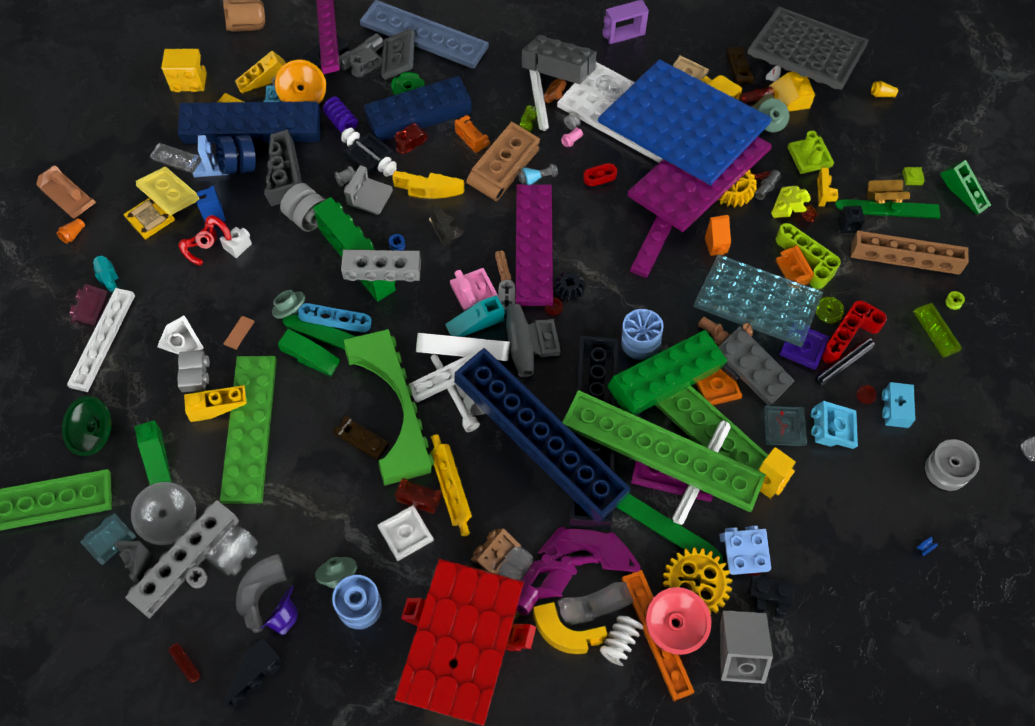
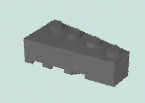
(282, 167)

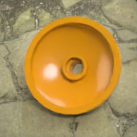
(297, 74)

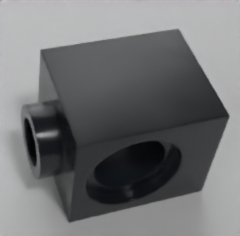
(851, 219)

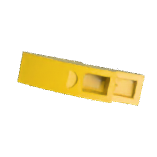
(432, 187)

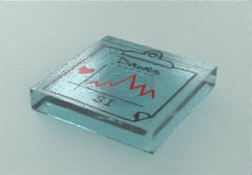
(785, 425)

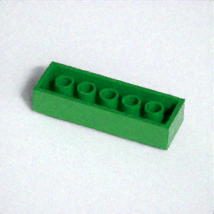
(344, 235)
(667, 373)

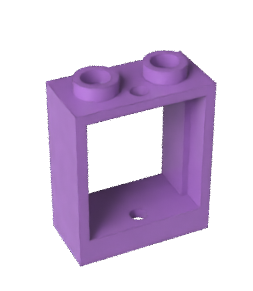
(623, 12)

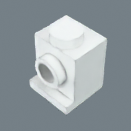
(239, 242)

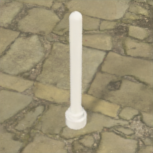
(470, 422)

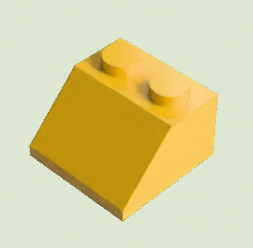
(794, 91)

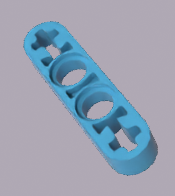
(335, 315)

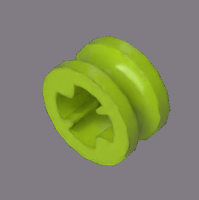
(955, 305)

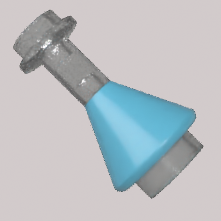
(530, 176)

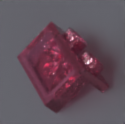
(88, 305)

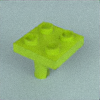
(810, 153)

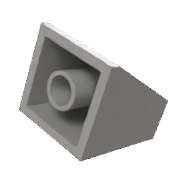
(745, 647)

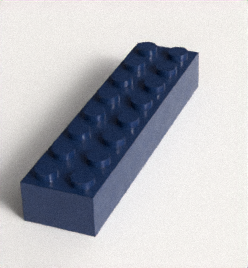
(251, 119)

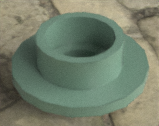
(782, 118)
(287, 303)
(335, 570)

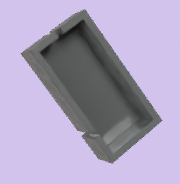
(559, 59)

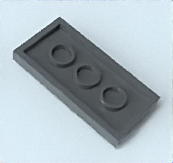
(755, 366)

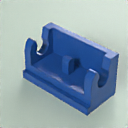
(211, 204)

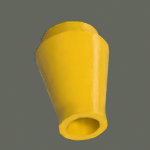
(882, 89)

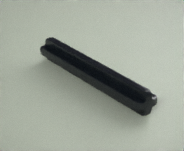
(845, 361)

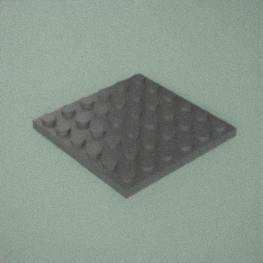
(808, 48)

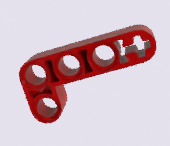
(863, 319)

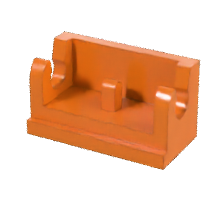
(471, 134)
(795, 266)

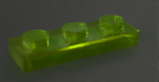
(937, 330)

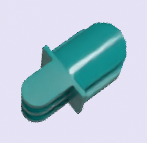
(105, 272)

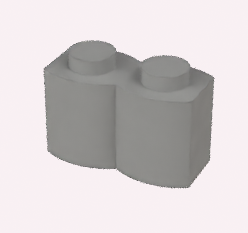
(192, 371)

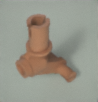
(717, 330)

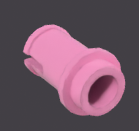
(569, 139)

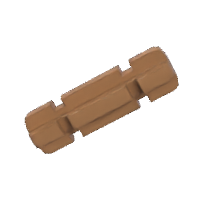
(502, 265)

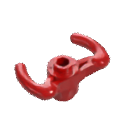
(204, 238)

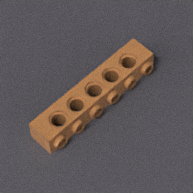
(909, 252)

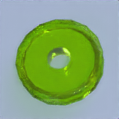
(832, 303)

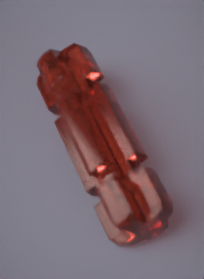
(184, 663)

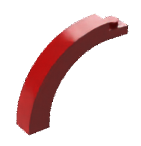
(520, 636)

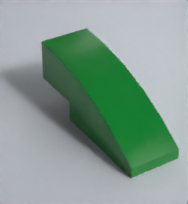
(308, 352)

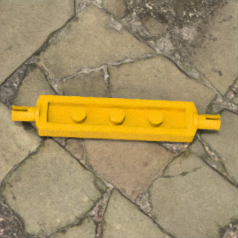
(451, 485)

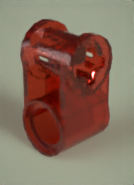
(411, 138)

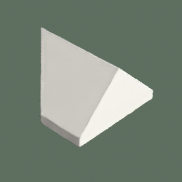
(179, 337)

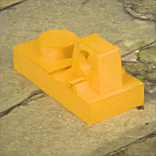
(825, 193)

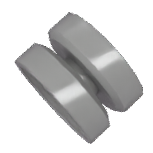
(952, 465)

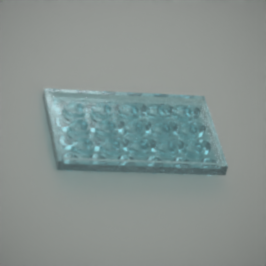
(759, 298)

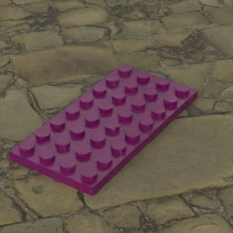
(684, 198)

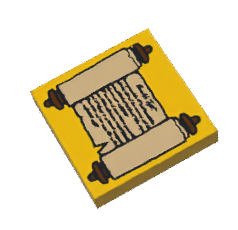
(148, 218)

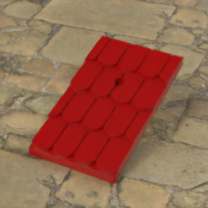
(464, 620)

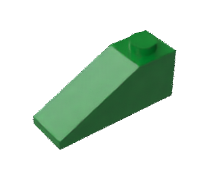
(965, 186)
(153, 452)

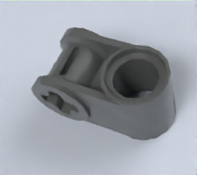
(365, 62)

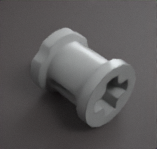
(344, 176)

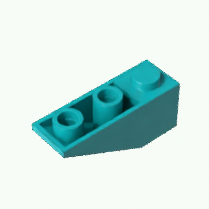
(478, 317)

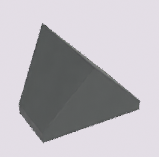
(135, 558)

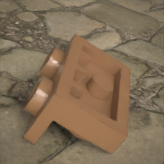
(494, 550)

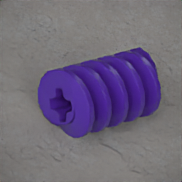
(339, 114)

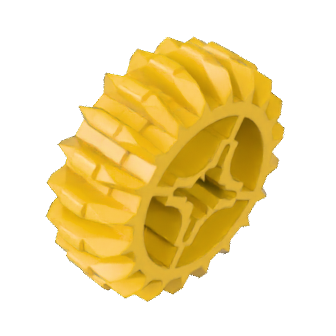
(741, 191)

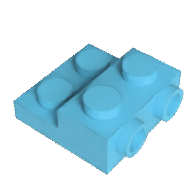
(834, 425)

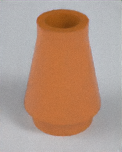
(69, 231)

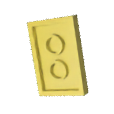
(167, 190)

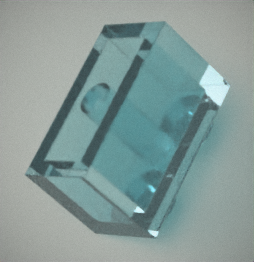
(102, 539)

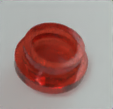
(810, 213)
(556, 309)
(866, 394)

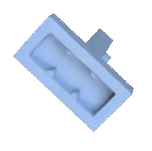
(209, 164)

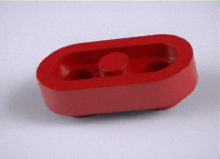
(597, 175)

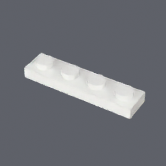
(437, 380)

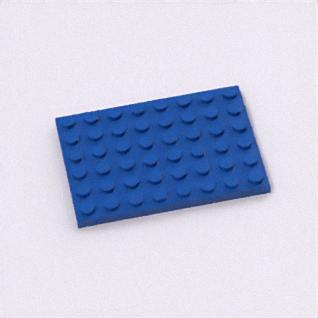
(685, 121)

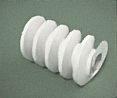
(619, 639)

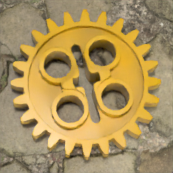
(699, 563)

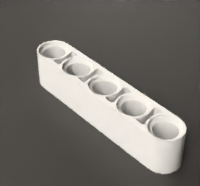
(460, 346)

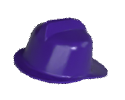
(283, 616)

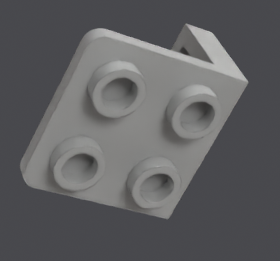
(366, 193)

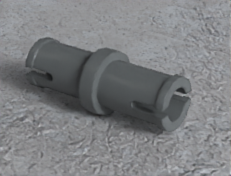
(767, 184)

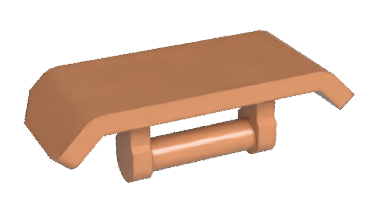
(64, 192)

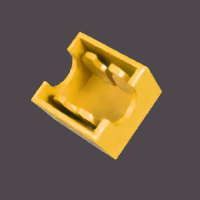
(184, 70)

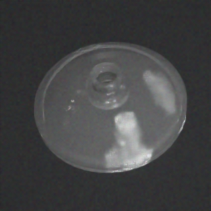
(179, 511)

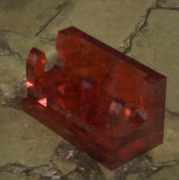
(417, 495)

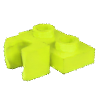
(790, 200)

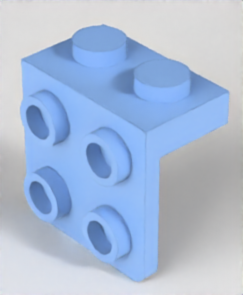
(746, 550)

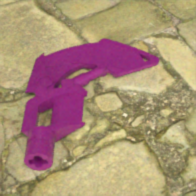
(604, 549)

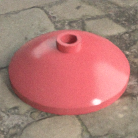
(692, 619)

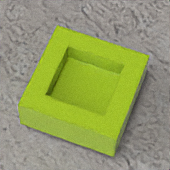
(913, 176)

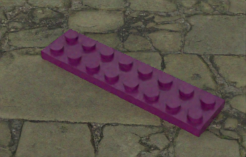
(534, 245)

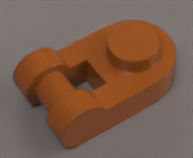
(555, 90)

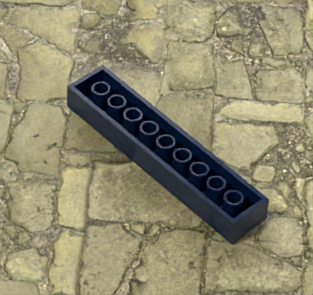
(541, 435)

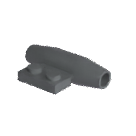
(530, 339)

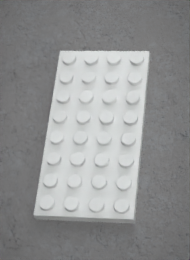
(589, 104)

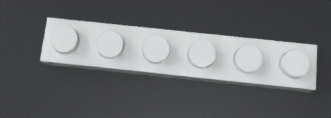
(101, 340)

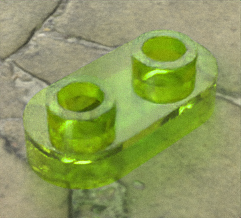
(529, 115)

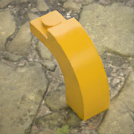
(561, 637)

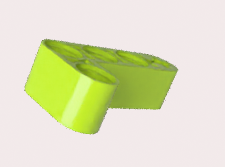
(818, 257)

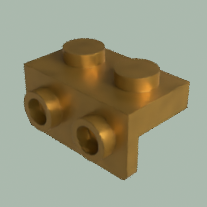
(886, 190)

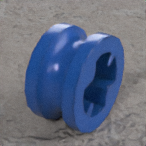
(397, 237)
(927, 546)

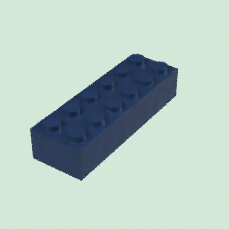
(423, 106)

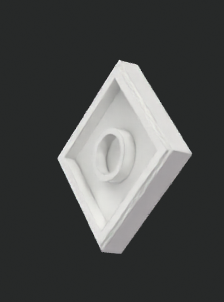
(405, 533)

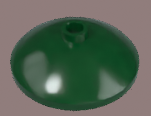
(86, 426)

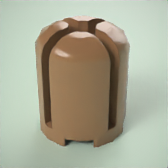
(244, 15)

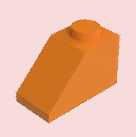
(718, 235)

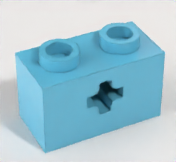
(899, 405)

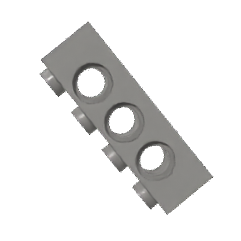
(373, 259)

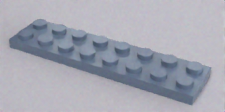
(428, 34)

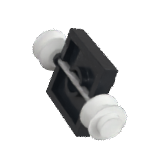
(368, 152)

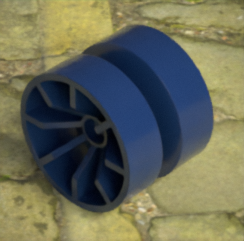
(235, 154)

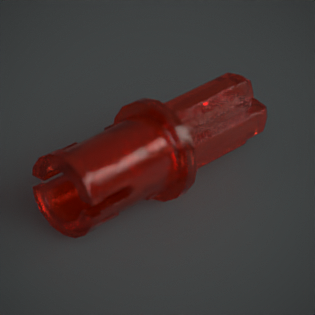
(756, 95)

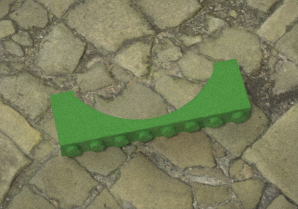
(409, 454)

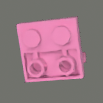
(472, 287)

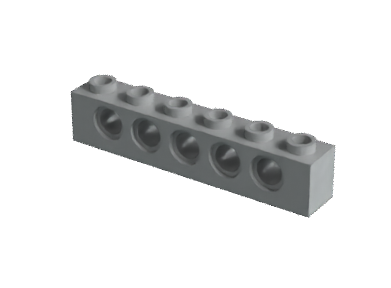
(166, 586)

